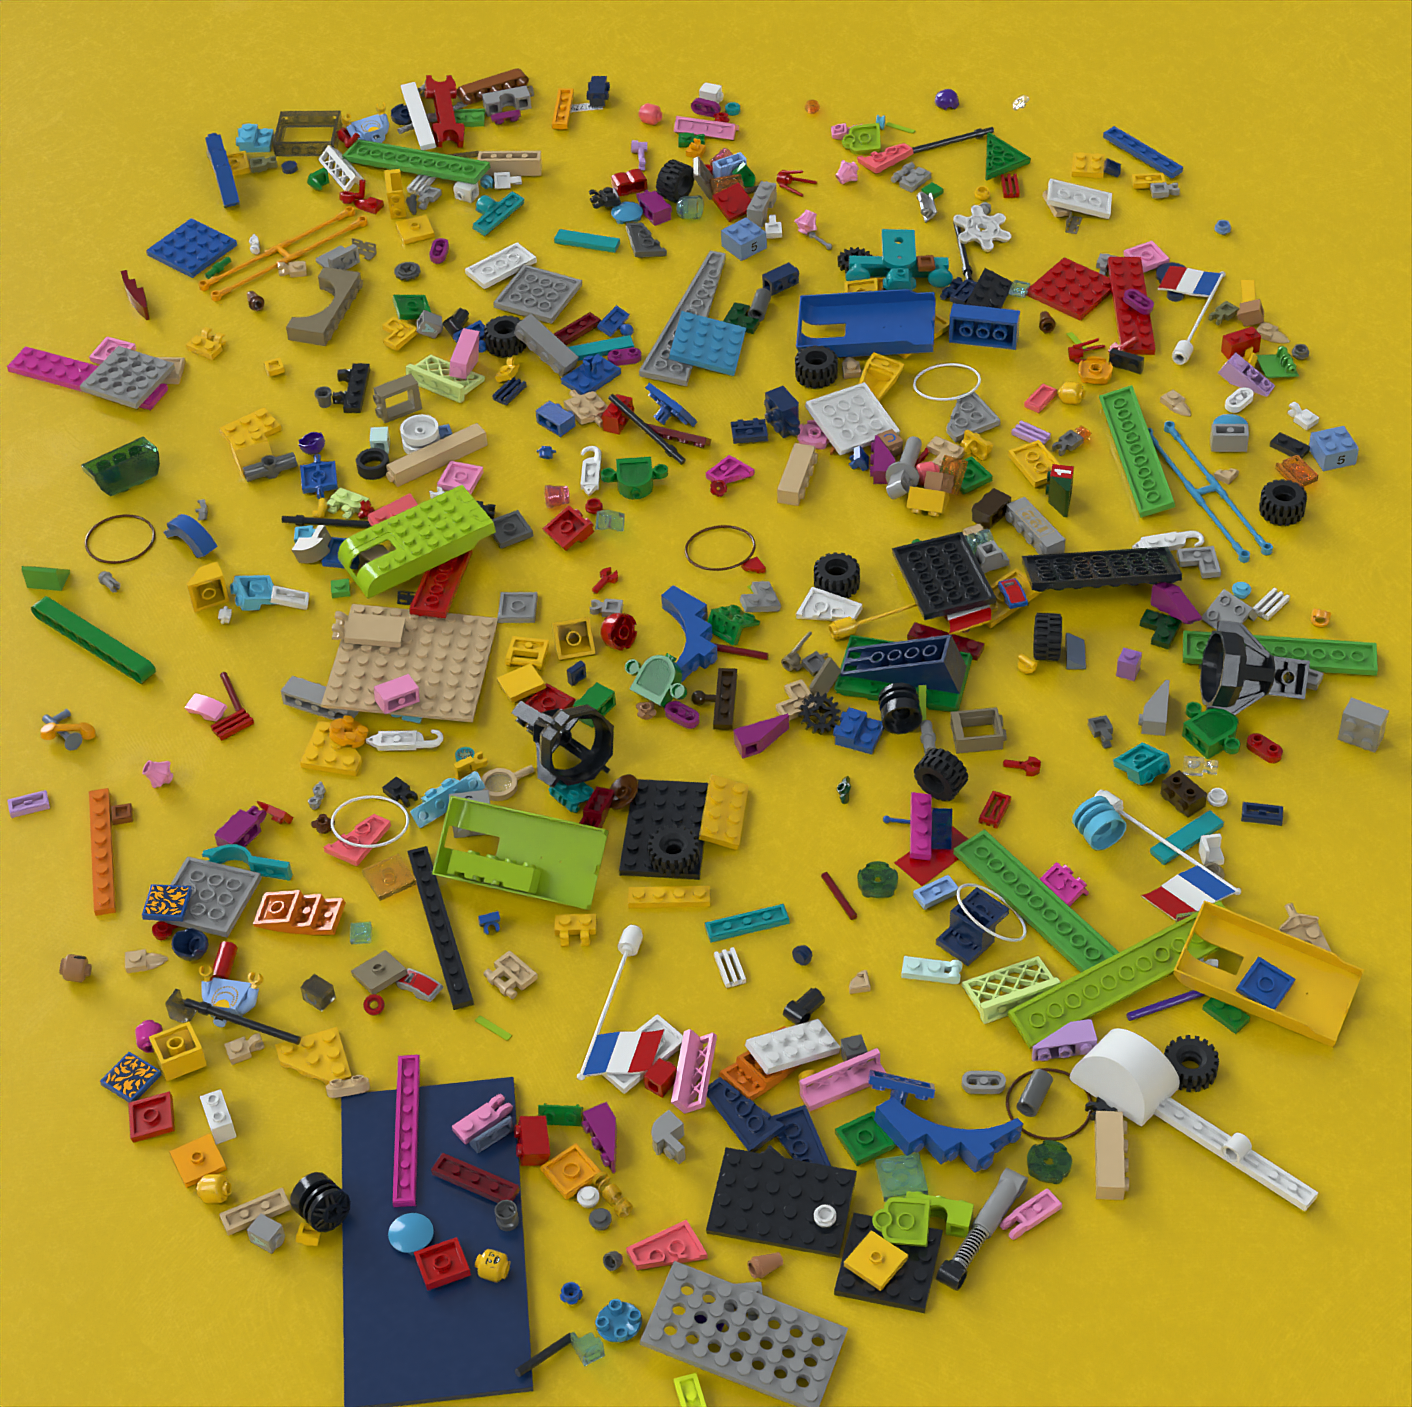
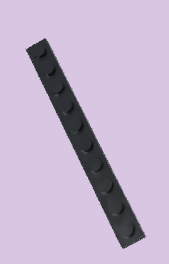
(440, 928)

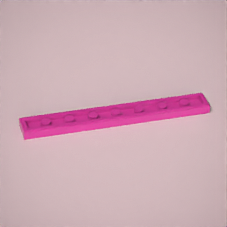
(406, 1131)

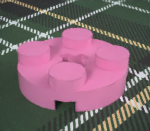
(806, 435)

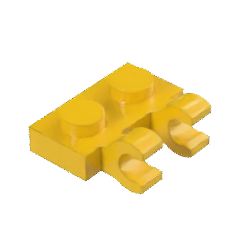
(204, 346)
(575, 925)

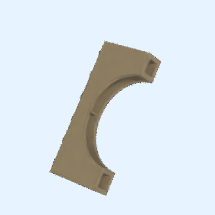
(319, 327)

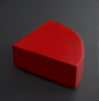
(754, 565)

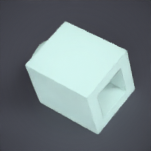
(380, 438)

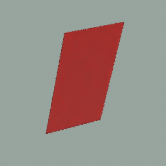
(925, 870)

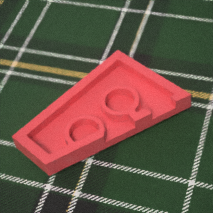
(879, 161)
(392, 509)
(365, 833)
(670, 1245)

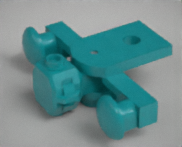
(898, 263)

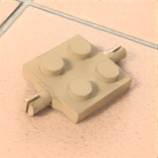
(586, 407)

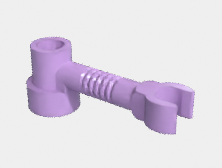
(640, 148)

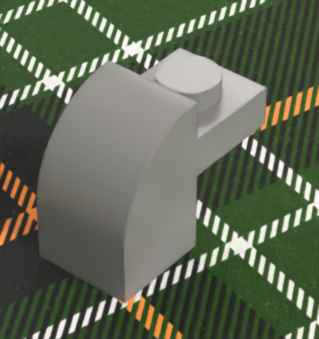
(665, 1136)

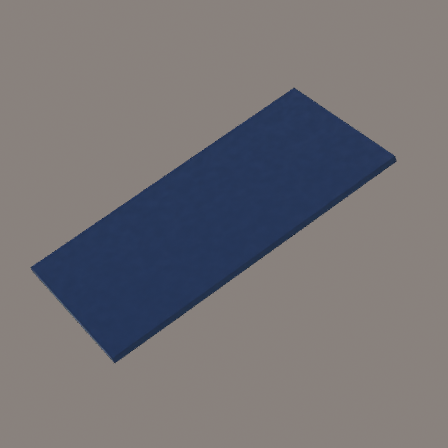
(397, 1335)

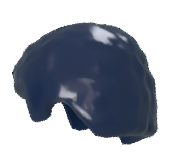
(190, 944)

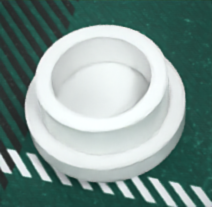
(225, 615)
(1217, 797)
(588, 1196)
(825, 1216)

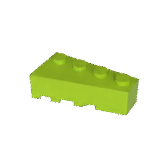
(494, 871)

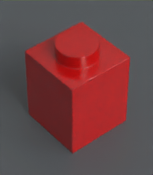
(660, 1077)

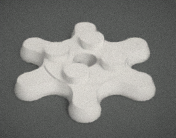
(980, 220)

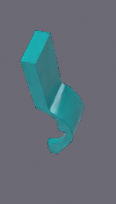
(264, 866)

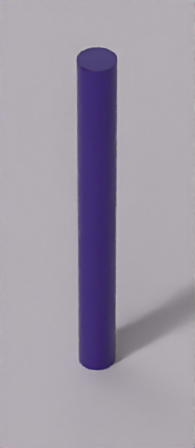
(1163, 1004)

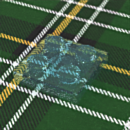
(900, 1175)

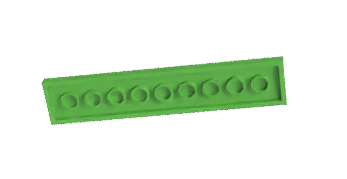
(417, 161)
(1136, 451)
(1324, 655)
(1034, 901)

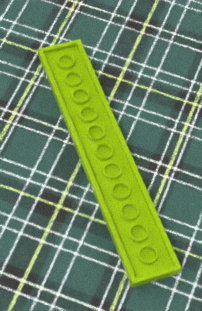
(1108, 982)

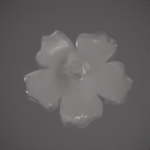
(1020, 102)

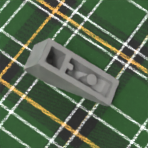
(1155, 712)

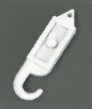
(591, 470)
(1172, 540)
(403, 740)

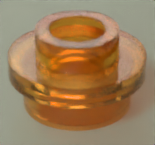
(812, 106)
(1084, 432)

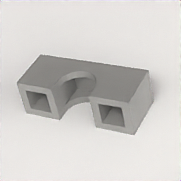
(516, 97)
(762, 200)

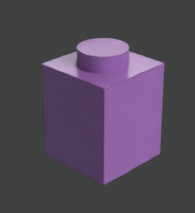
(1129, 664)

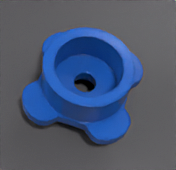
(546, 452)

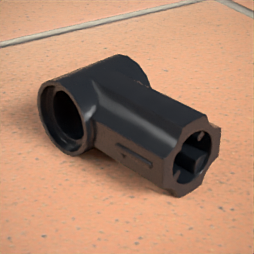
(456, 321)
(801, 1010)

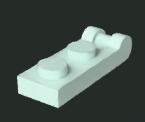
(931, 970)

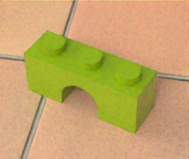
(955, 1213)

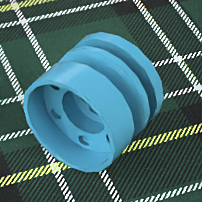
(1099, 822)

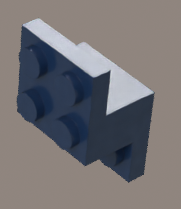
(964, 937)

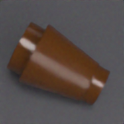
(255, 301)
(1046, 322)

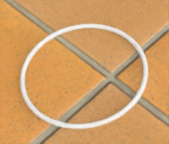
(946, 399)
(375, 845)
(980, 925)

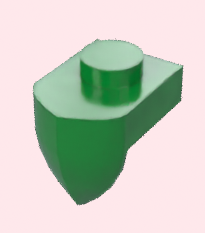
(746, 174)
(318, 179)

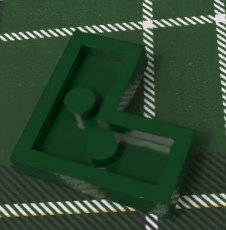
(738, 316)
(1163, 625)

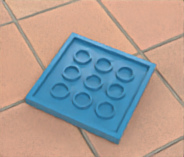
(707, 343)

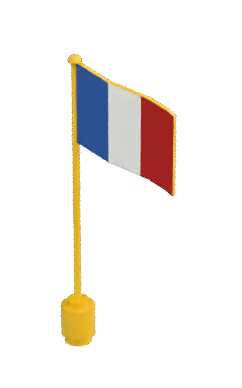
(958, 621)

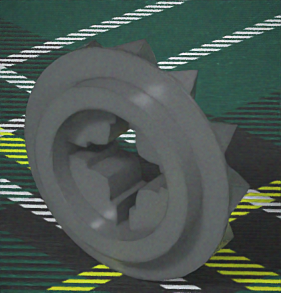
(402, 270)

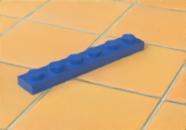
(1143, 152)

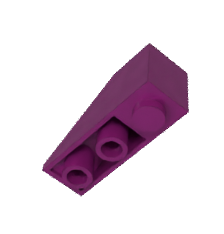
(881, 460)
(1172, 600)
(758, 736)
(602, 1127)

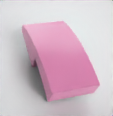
(840, 130)
(208, 707)

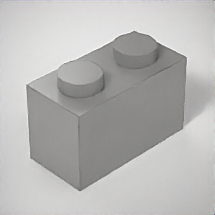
(1229, 437)

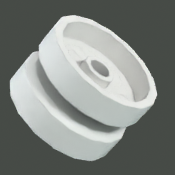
(419, 432)

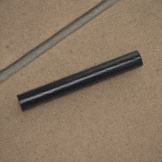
(543, 1355)

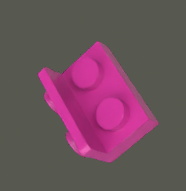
(1063, 884)

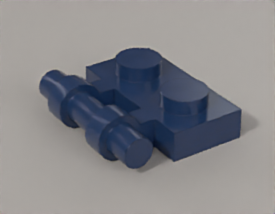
(958, 291)
(749, 431)

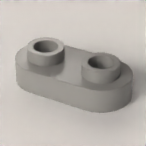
(983, 1082)

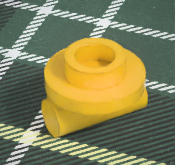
(1026, 664)

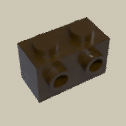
(990, 508)
(1183, 793)

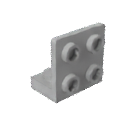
(340, 257)
(1228, 608)

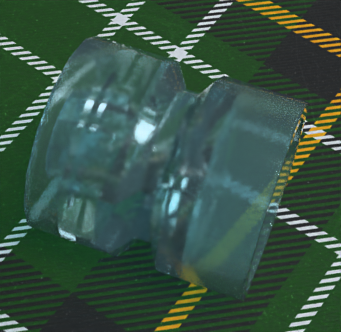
(981, 537)

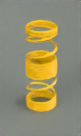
(612, 1194)

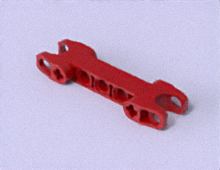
(446, 128)

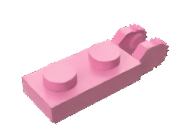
(482, 1119)
(1031, 1213)

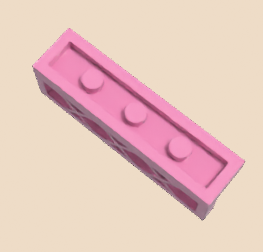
(706, 127)
(689, 1072)
(842, 1082)

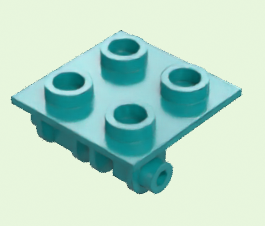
(571, 795)

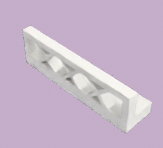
(343, 165)

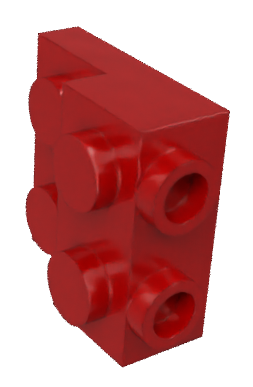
(569, 528)

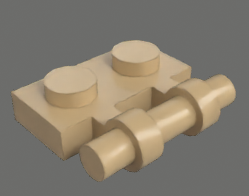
(515, 970)

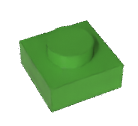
(340, 588)

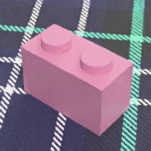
(396, 694)

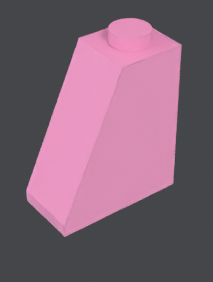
(465, 354)

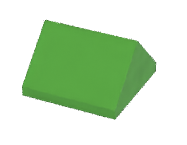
(45, 577)

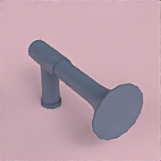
(73, 740)

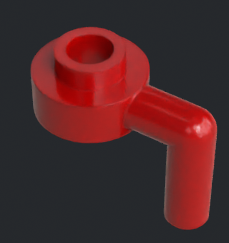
(344, 136)
(348, 197)

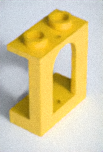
(395, 193)

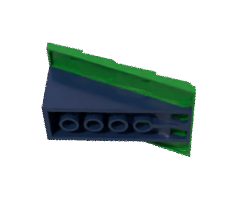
(930, 661)

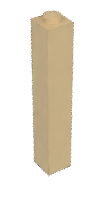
(436, 455)

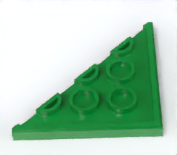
(1002, 157)

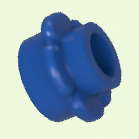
(568, 1288)

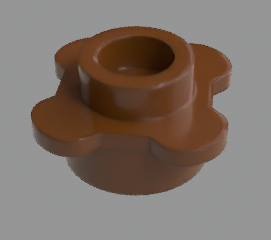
(322, 824)

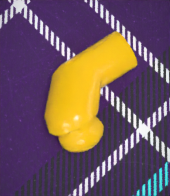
(322, 506)

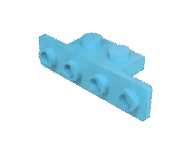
(437, 800)

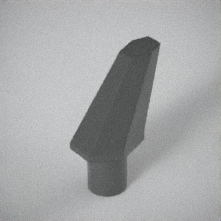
(411, 203)

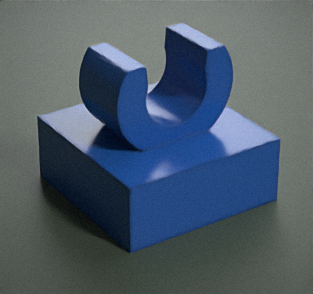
(859, 459)
(489, 919)

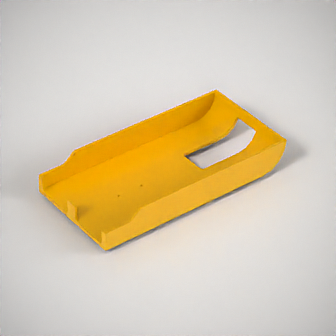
(1322, 984)

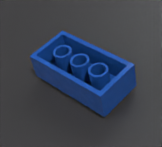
(984, 326)

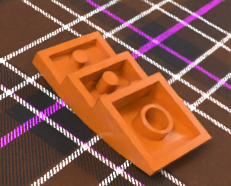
(299, 913)
(750, 1078)

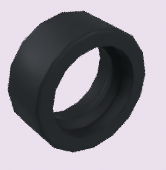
(369, 455)

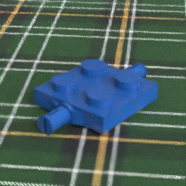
(318, 477)

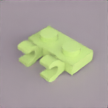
(347, 500)

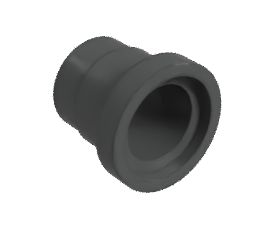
(323, 396)

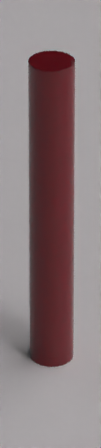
(742, 652)
(231, 692)
(839, 896)

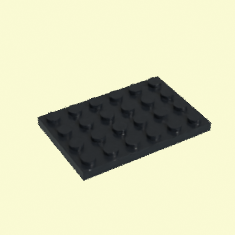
(943, 575)
(652, 808)
(776, 1199)

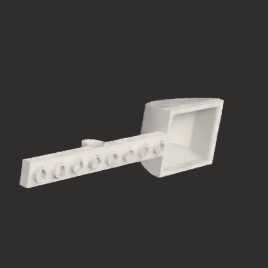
(1139, 1083)

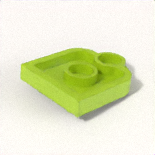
(863, 139)
(904, 1221)

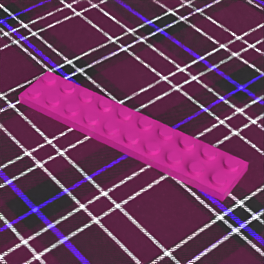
(64, 371)

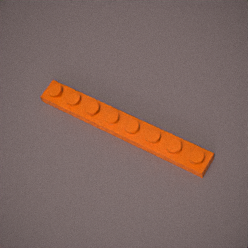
(102, 852)

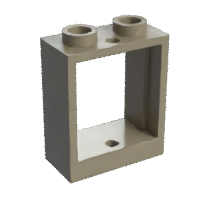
(392, 388)
(977, 717)

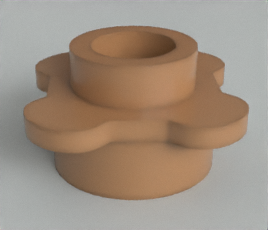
(646, 710)

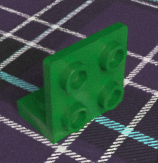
(729, 622)

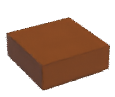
(926, 263)
(122, 814)

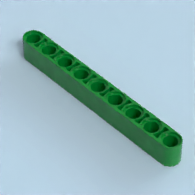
(93, 639)

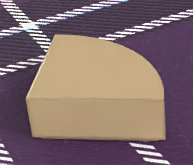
(1226, 476)
(860, 983)

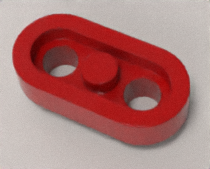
(1264, 748)

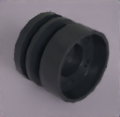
(900, 708)
(320, 1202)

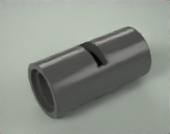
(760, 304)
(1034, 1093)

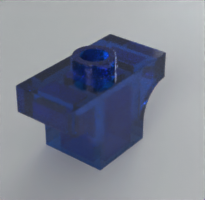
(941, 828)

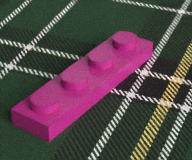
(920, 826)

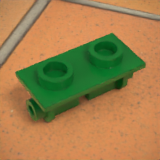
(561, 1115)

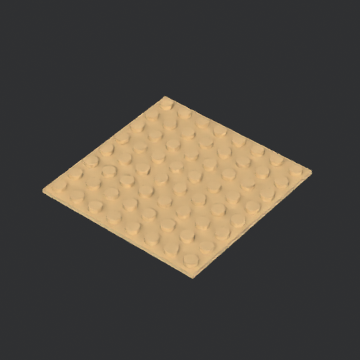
(439, 654)

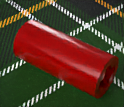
(224, 960)

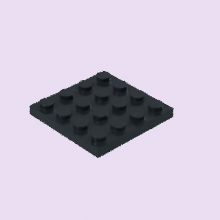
(911, 1283)

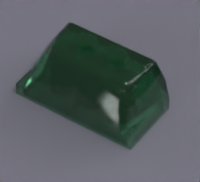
(124, 466)

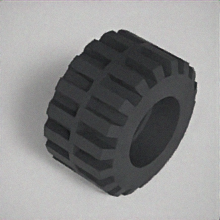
(675, 180)
(501, 337)
(816, 367)
(1283, 502)
(837, 574)
(1047, 636)
(941, 774)

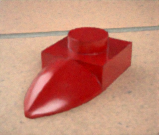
(369, 205)
(277, 814)

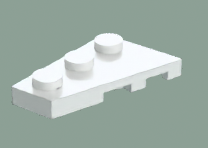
(827, 606)

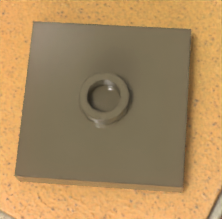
(702, 176)
(379, 972)

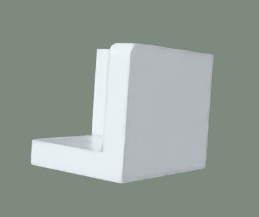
(1210, 849)

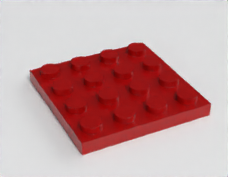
(1071, 288)

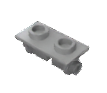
(927, 205)

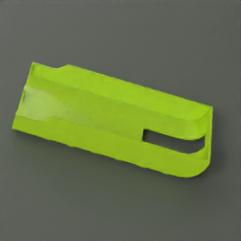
(422, 539)
(527, 839)

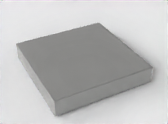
(517, 607)

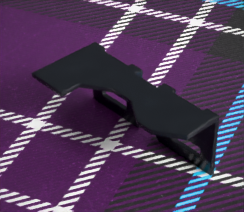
(408, 597)

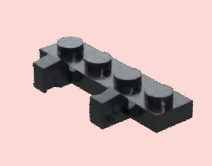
(357, 383)

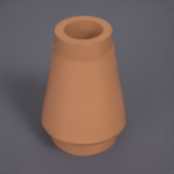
(764, 1264)

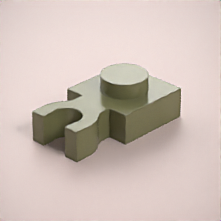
(261, 163)
(1224, 311)

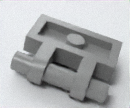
(914, 177)

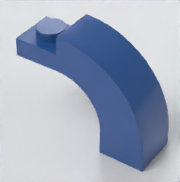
(192, 533)

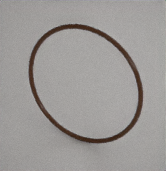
(122, 561)
(726, 568)
(1040, 1137)

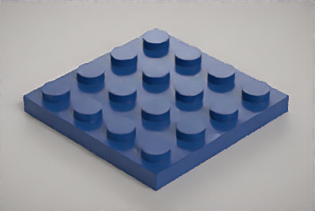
(191, 248)

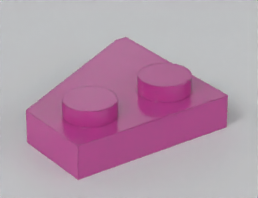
(729, 470)

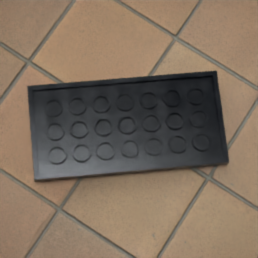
(1101, 568)

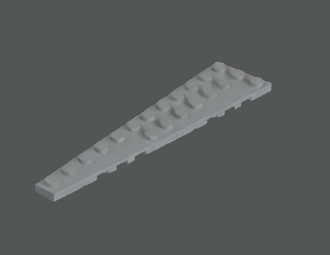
(697, 301)

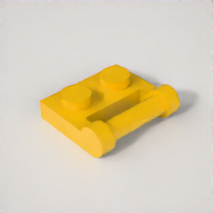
(527, 647)

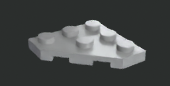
(970, 414)

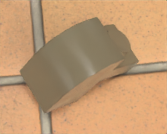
(314, 548)

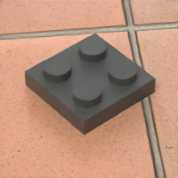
(511, 529)

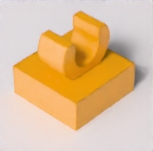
(696, 149)

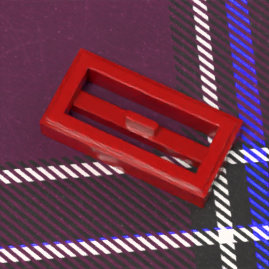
(1009, 178)
(229, 724)
(991, 820)

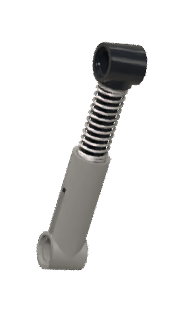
(1009, 1187)

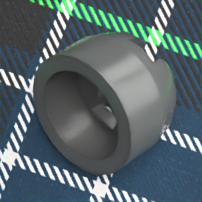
(611, 1258)

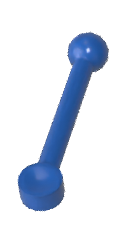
(886, 819)

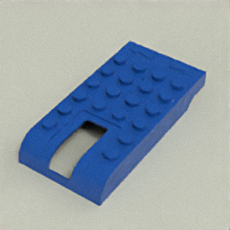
(874, 321)

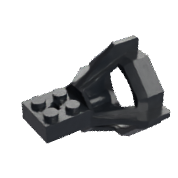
(1241, 671)
(553, 729)

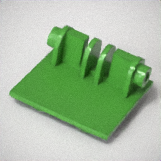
(1278, 364)

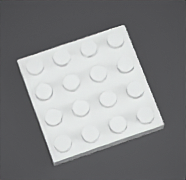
(850, 417)

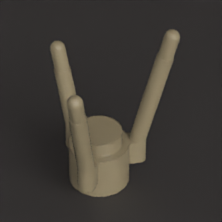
(792, 660)

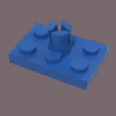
(591, 375)
(669, 407)
(901, 1086)

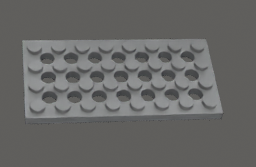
(729, 1342)

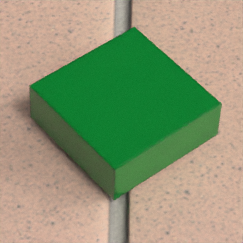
(934, 189)

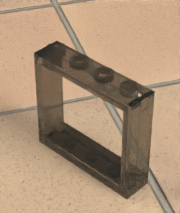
(305, 119)

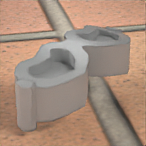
(203, 510)
(318, 791)

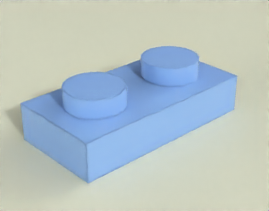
(936, 892)

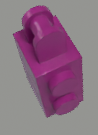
(654, 207)
(241, 827)

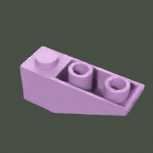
(1242, 374)
(1068, 1041)

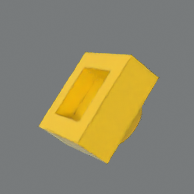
(274, 367)
(307, 1235)

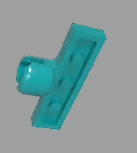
(495, 212)

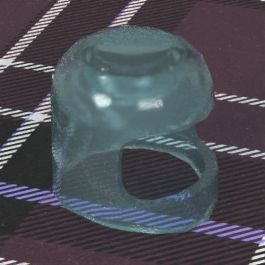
(687, 207)

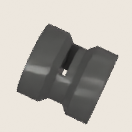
(506, 1215)

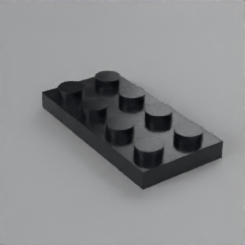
(990, 290)

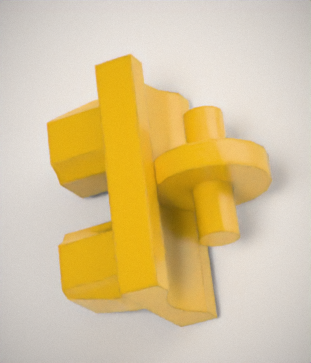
(976, 445)

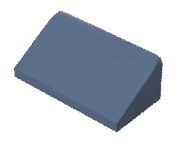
(1075, 652)
(492, 1135)

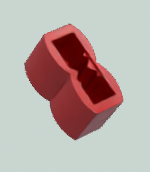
(629, 182)

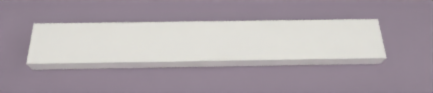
(418, 116)

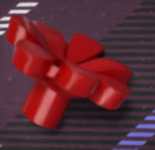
(366, 509)

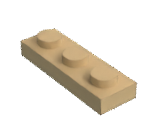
(245, 1214)

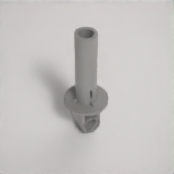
(903, 473)

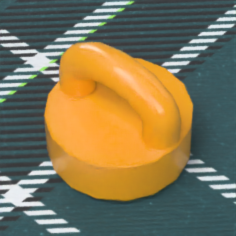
(1320, 614)

